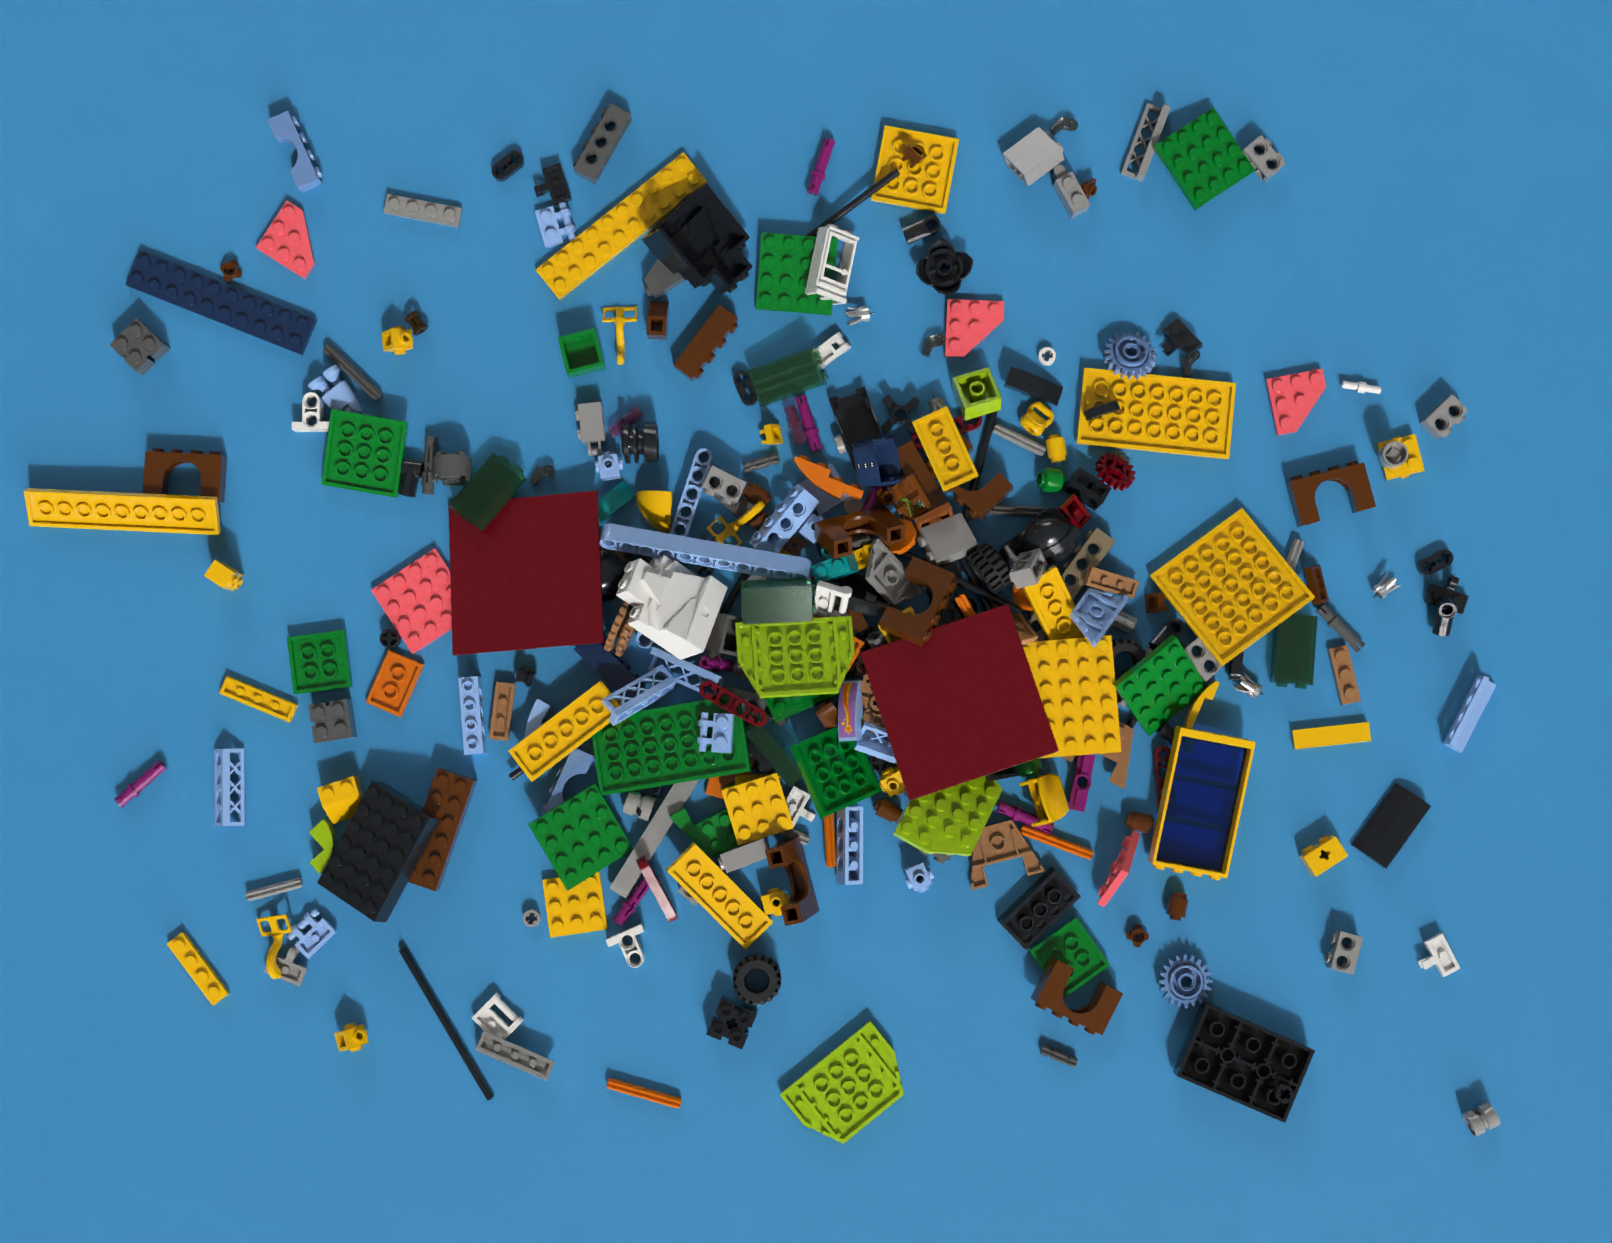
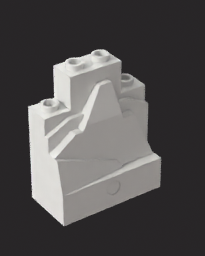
(671, 604)

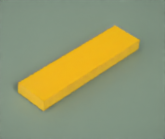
(258, 699)
(1331, 735)

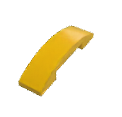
(1208, 693)

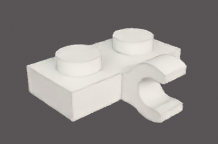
(796, 802)
(1440, 956)

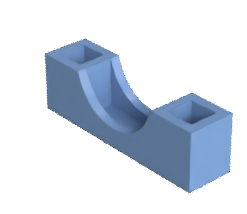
(304, 172)
(577, 763)

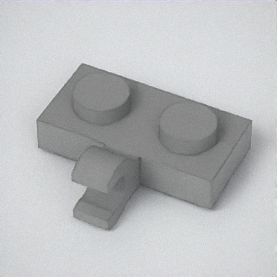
(291, 971)

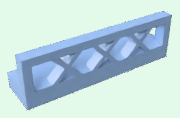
(684, 665)
(641, 700)
(1469, 713)
(874, 744)
(222, 787)

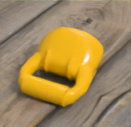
(1033, 422)

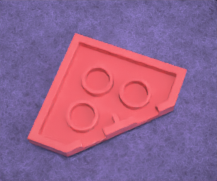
(289, 241)
(970, 323)
(1293, 398)
(1119, 868)

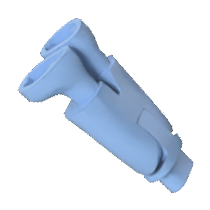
(340, 396)

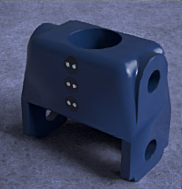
(877, 461)

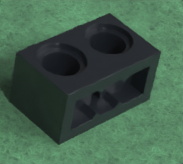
(1087, 488)

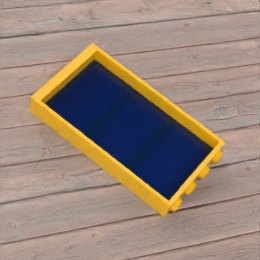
(1201, 802)

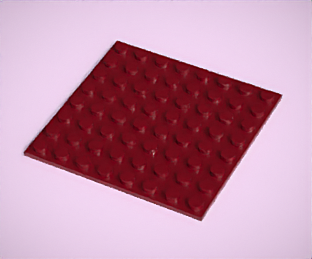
(528, 576)
(959, 703)

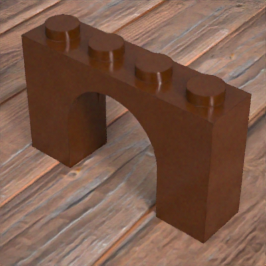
(160, 465)
(1352, 478)
(983, 500)
(835, 532)
(918, 627)
(802, 901)
(1093, 1016)

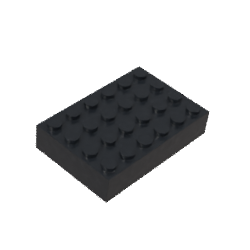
(379, 851)
(1242, 1060)

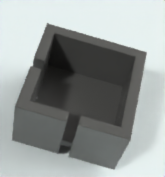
(137, 344)
(723, 635)
(333, 720)

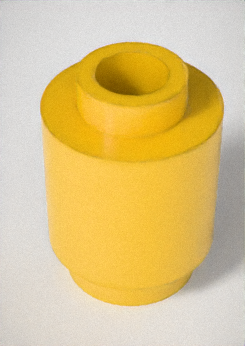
(1056, 448)

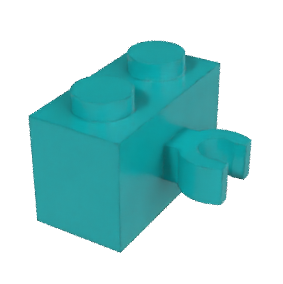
(834, 568)

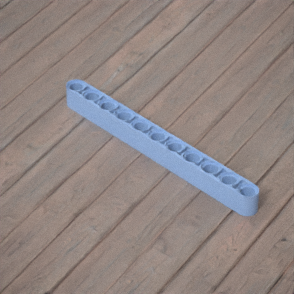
(685, 502)
(704, 552)

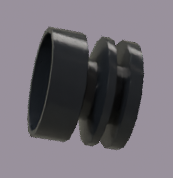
(640, 443)

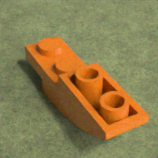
(819, 475)

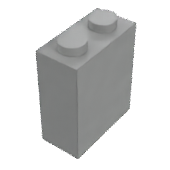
(1033, 156)
(947, 540)
(743, 855)

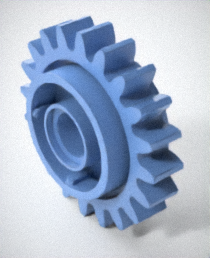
(1118, 352)
(1197, 981)

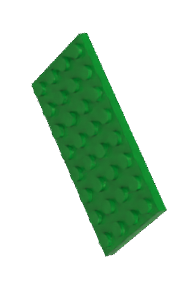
(662, 748)

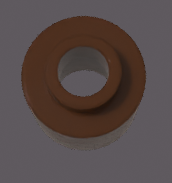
(756, 493)
(888, 810)
(1139, 821)
(1177, 906)

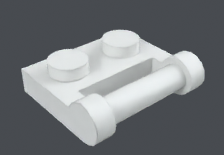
(826, 597)
(492, 1022)

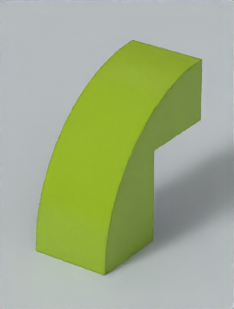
(326, 837)

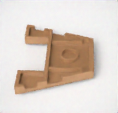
(1121, 758)
(998, 844)

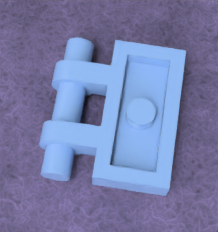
(550, 228)
(722, 732)
(316, 937)

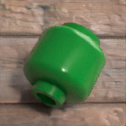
(1051, 480)
(1030, 769)

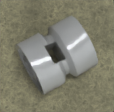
(1393, 455)
(639, 805)
(1482, 1118)

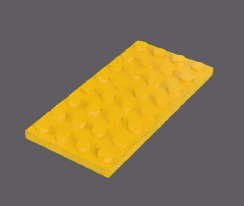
(1158, 414)

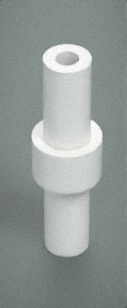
(1361, 387)

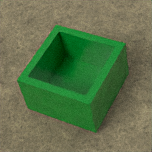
(581, 353)

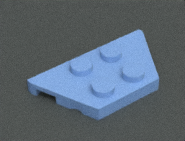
(1096, 613)

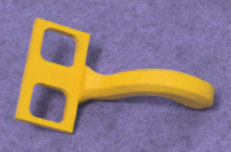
(619, 322)
(731, 528)
(277, 935)

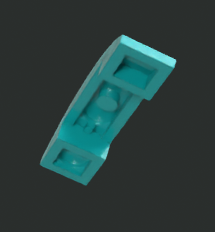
(614, 500)

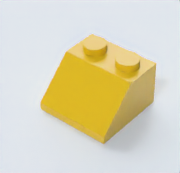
(341, 798)

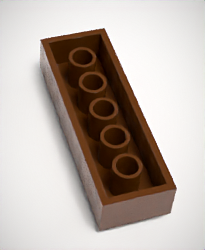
(449, 801)

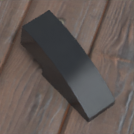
(1033, 386)

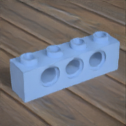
(793, 521)
(472, 715)
(849, 845)

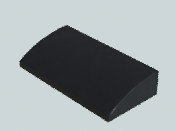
(1391, 825)
(1038, 908)

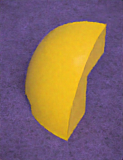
(656, 508)

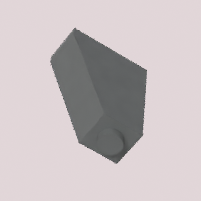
(661, 280)

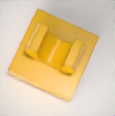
(773, 434)

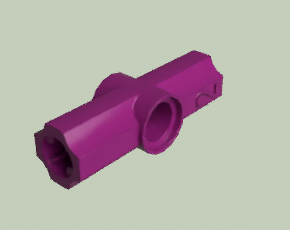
(1079, 794)

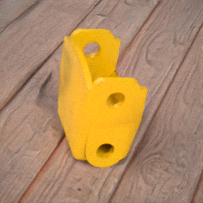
(1047, 798)

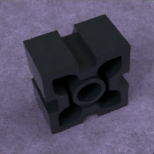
(727, 1010)

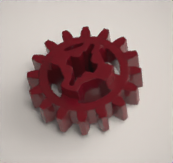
(1115, 471)

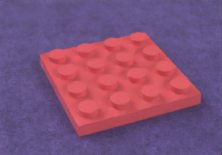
(418, 600)

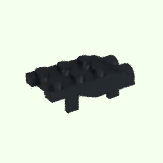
(855, 419)
(863, 597)

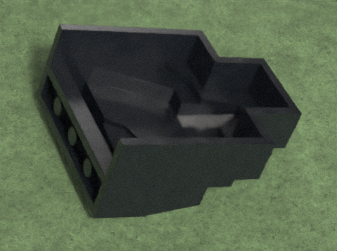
(701, 242)

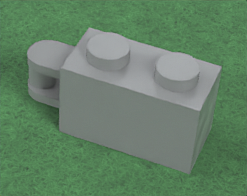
(1069, 192)
(591, 426)

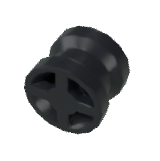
(386, 638)
(526, 675)
(878, 764)

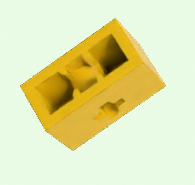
(224, 575)
(1333, 855)

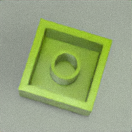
(976, 393)

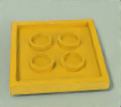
(757, 808)
(577, 909)

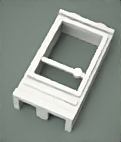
(826, 287)

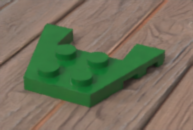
(710, 834)

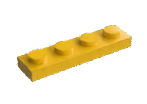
(198, 968)

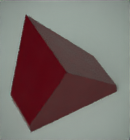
(1074, 511)

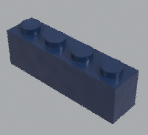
(608, 666)

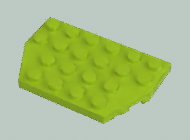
(796, 656)
(950, 818)
(847, 1086)

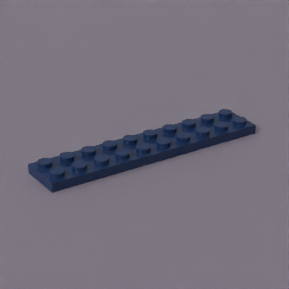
(221, 302)

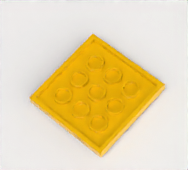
(926, 184)

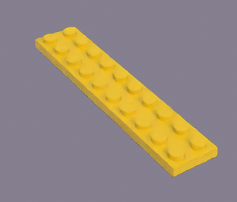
(620, 226)
(122, 511)

